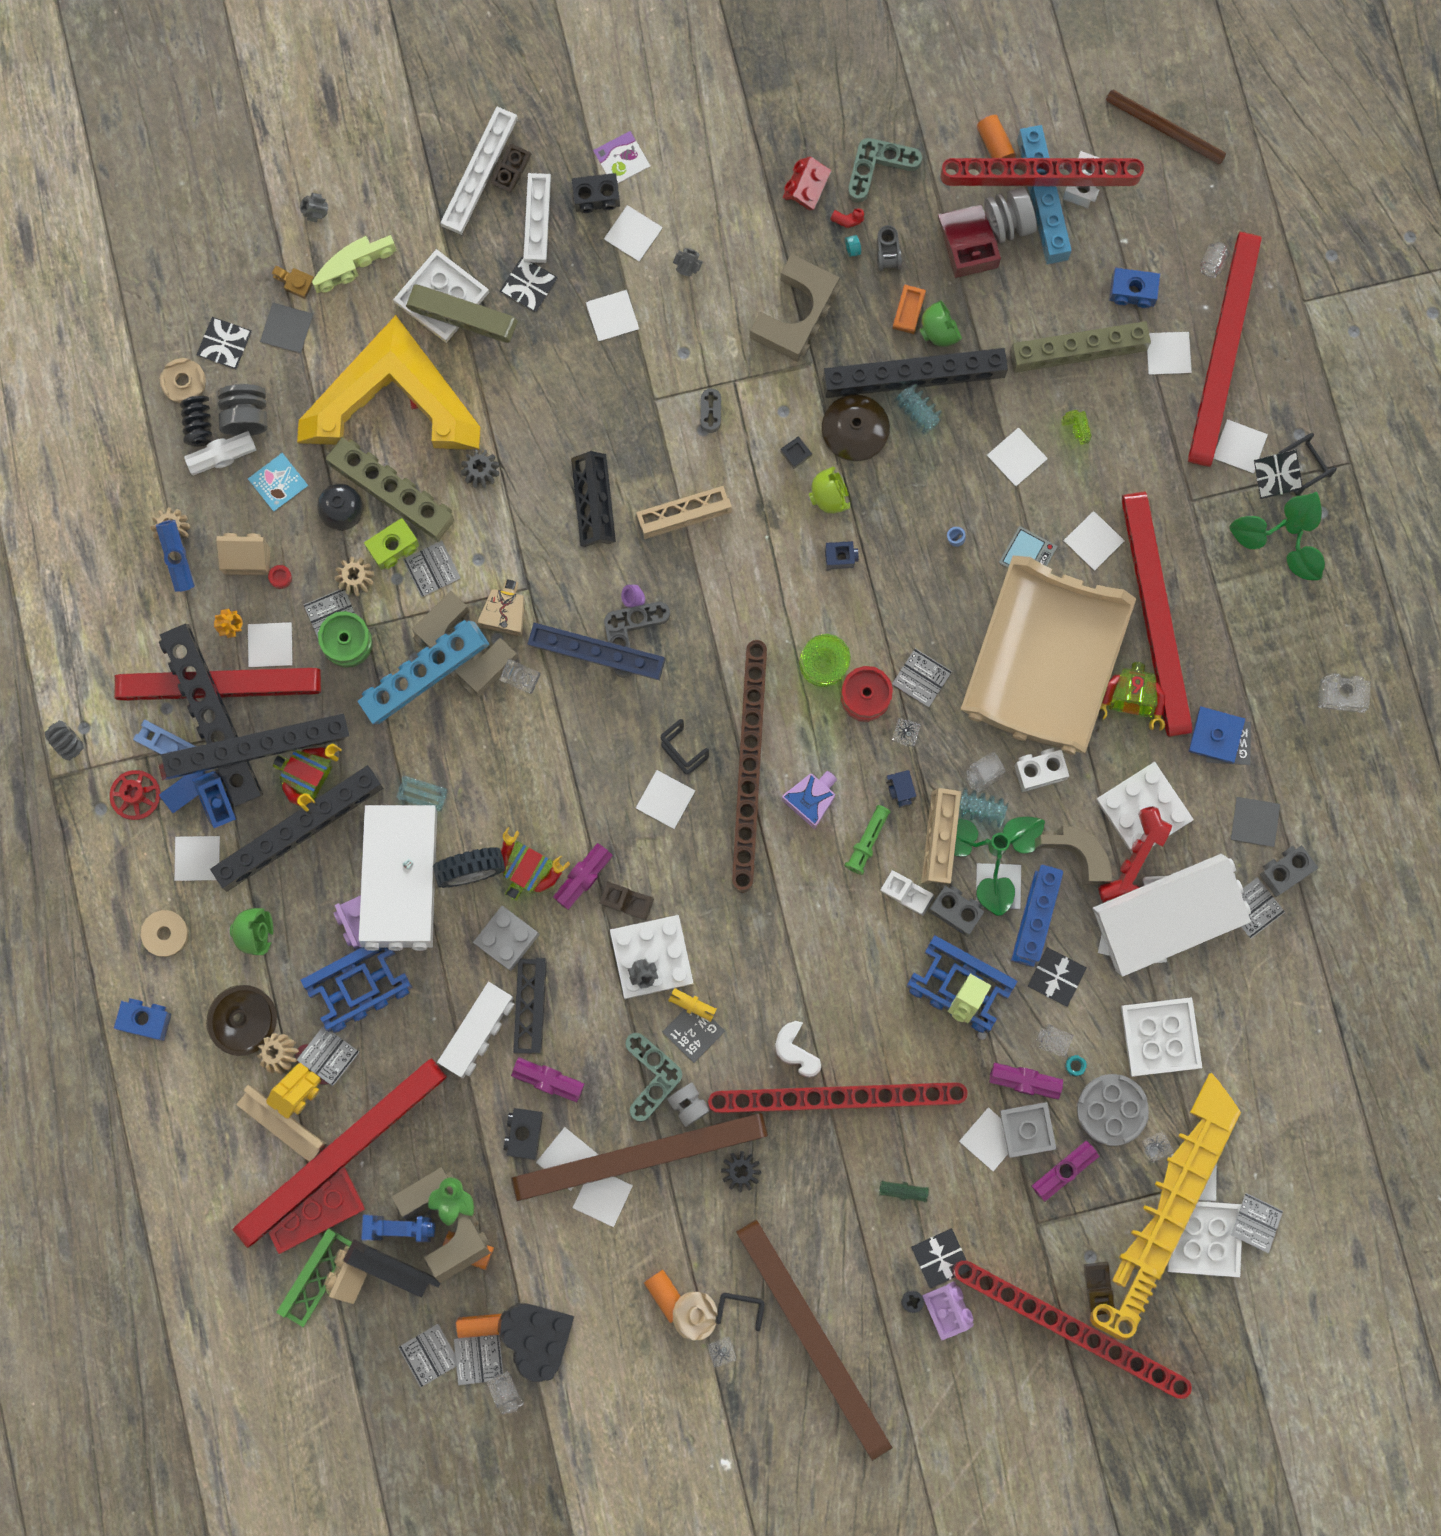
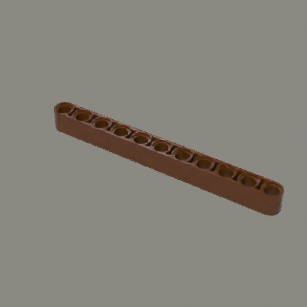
(749, 754)
(639, 1157)
(814, 1340)

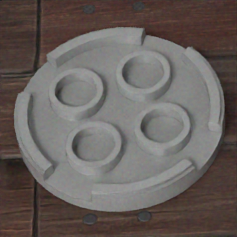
(1112, 1109)

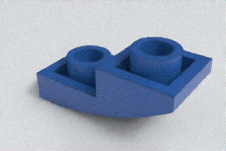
(180, 792)

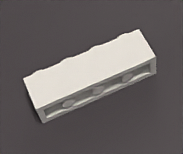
(475, 1030)

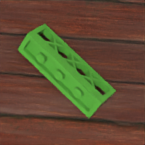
(305, 1278)

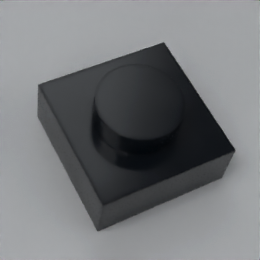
(796, 452)

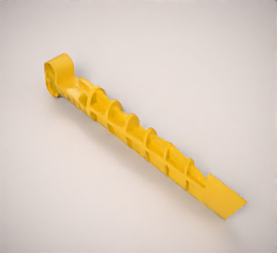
(1182, 1187)

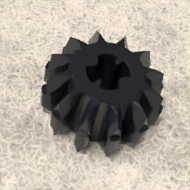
(742, 1179)

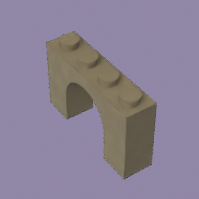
(794, 338)
(476, 673)
(465, 1246)

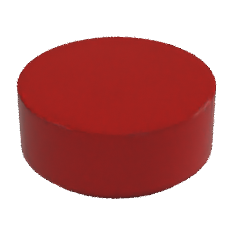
(280, 576)

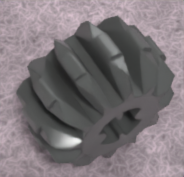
(489, 468)
(64, 740)

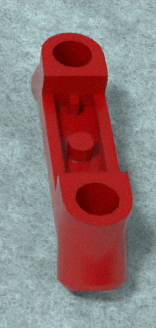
(1154, 831)

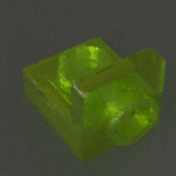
(1081, 428)

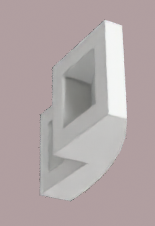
(907, 893)

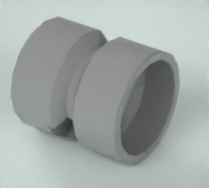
(693, 1111)

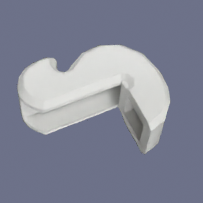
(794, 1055)

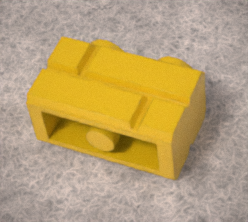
(293, 1091)

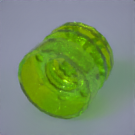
(837, 657)

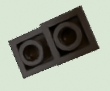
(511, 168)

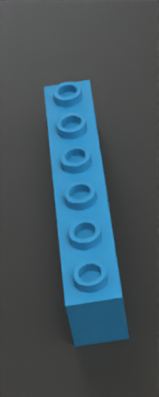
(1045, 200)
(474, 643)

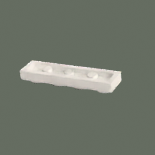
(537, 217)

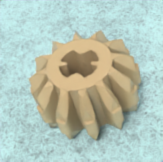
(170, 515)
(359, 569)
(284, 1047)

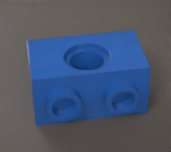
(1145, 281)
(214, 799)
(128, 1019)

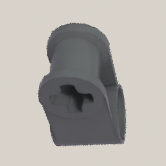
(888, 252)

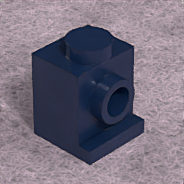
(834, 549)
(902, 788)

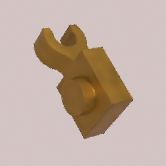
(296, 281)

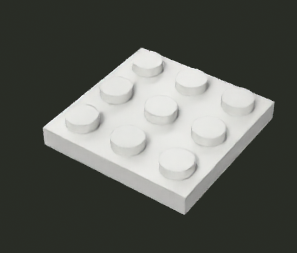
(447, 277)
(1138, 792)
(658, 942)
(1161, 1037)
(1208, 1243)

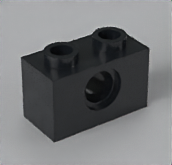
(527, 1148)

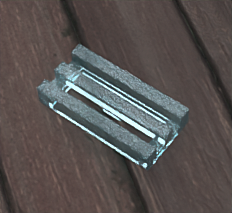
(403, 787)

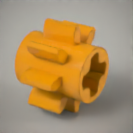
(228, 623)

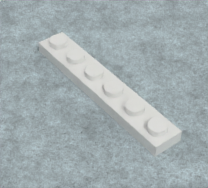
(479, 170)

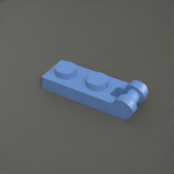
(162, 741)

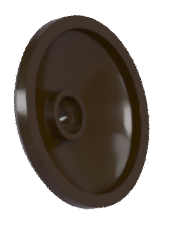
(852, 441)
(256, 1020)

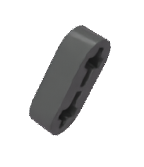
(716, 410)

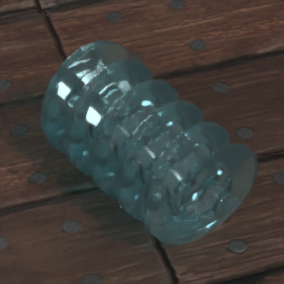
(918, 409)
(983, 808)

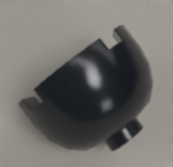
(340, 507)

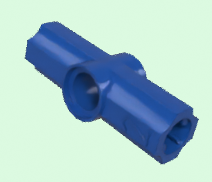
(178, 569)

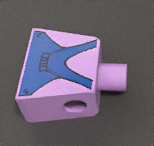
(811, 797)

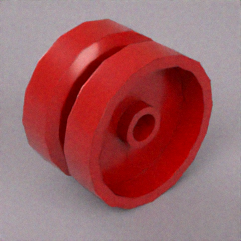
(866, 707)

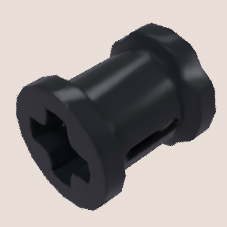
(919, 1305)

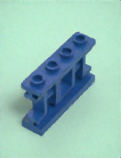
(1037, 916)
(970, 966)
(348, 967)
(375, 1228)

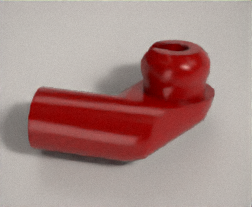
(850, 220)

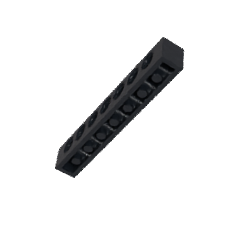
(921, 371)
(169, 643)
(252, 747)
(296, 828)

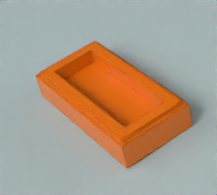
(909, 309)

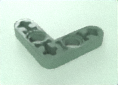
(877, 156)
(660, 1079)

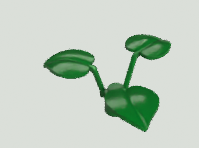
(1302, 514)
(995, 893)

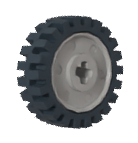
(468, 867)

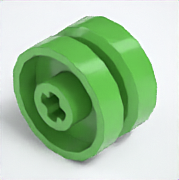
(332, 636)

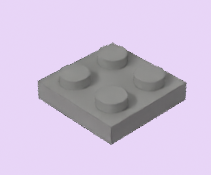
(506, 938)
(1027, 1130)

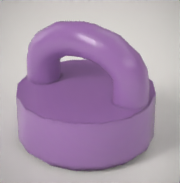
(632, 596)

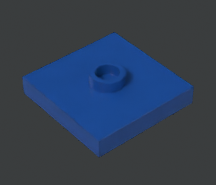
(1216, 735)

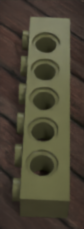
(1080, 347)
(347, 450)

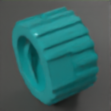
(853, 246)
(1068, 1065)

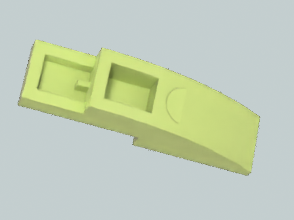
(343, 265)

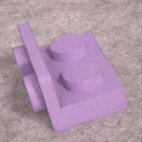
(349, 916)
(948, 1310)

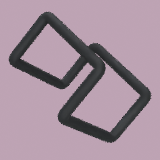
(1329, 473)
(675, 756)
(741, 1298)

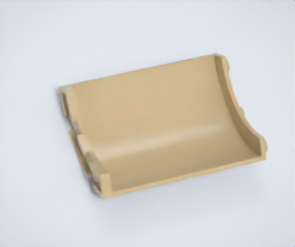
(1047, 656)

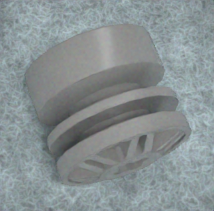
(1014, 213)

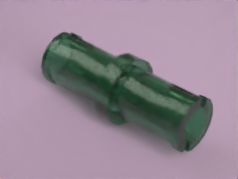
(903, 1191)

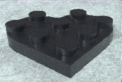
(537, 1339)

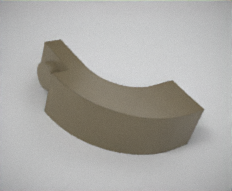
(1087, 850)

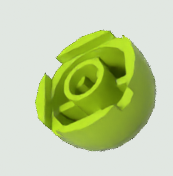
(829, 492)

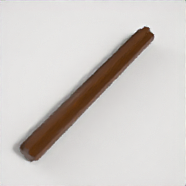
(1166, 126)

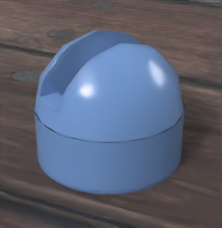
(953, 534)

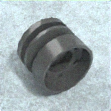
(242, 409)

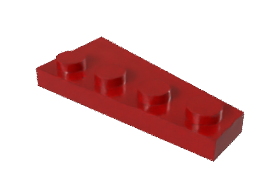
(326, 1208)

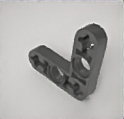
(621, 631)

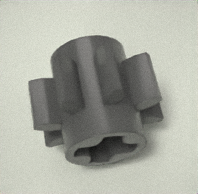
(314, 207)
(687, 262)
(643, 973)

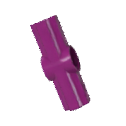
(582, 876)
(547, 1080)
(1026, 1081)
(1076, 1160)

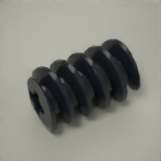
(194, 422)

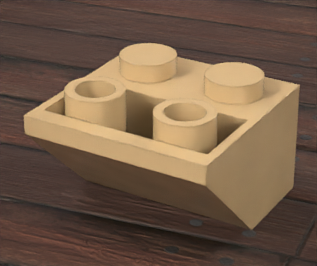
(243, 554)
(345, 1280)

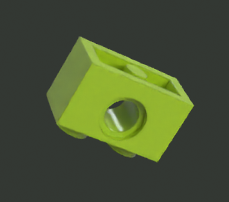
(396, 532)

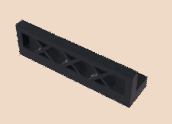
(597, 496)
(538, 1009)
(389, 1268)

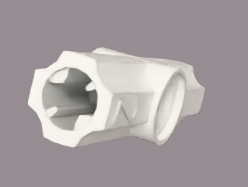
(220, 453)

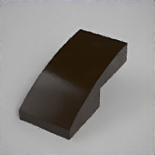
(626, 901)
(1098, 1285)

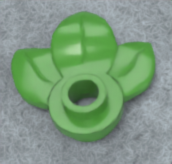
(451, 1204)

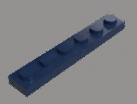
(596, 651)

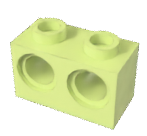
(969, 999)

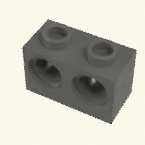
(1290, 874)
(953, 916)

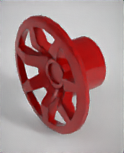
(133, 794)

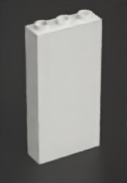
(394, 899)
(1172, 914)

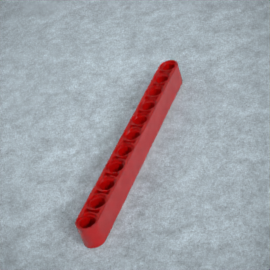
(1224, 349)
(1156, 612)
(849, 1097)
(339, 1153)
(1083, 1330)

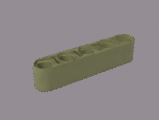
(461, 313)

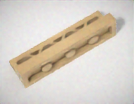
(685, 517)
(941, 836)
(287, 1130)

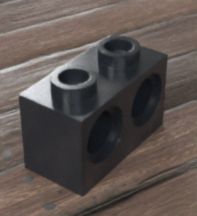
(595, 186)

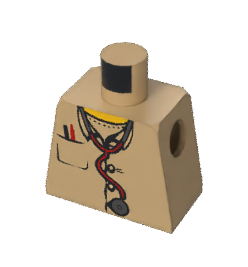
(504, 610)

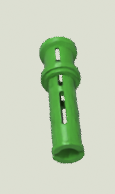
(863, 850)

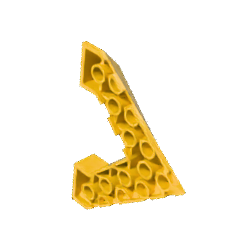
(389, 358)

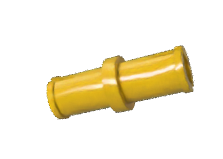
(692, 1004)

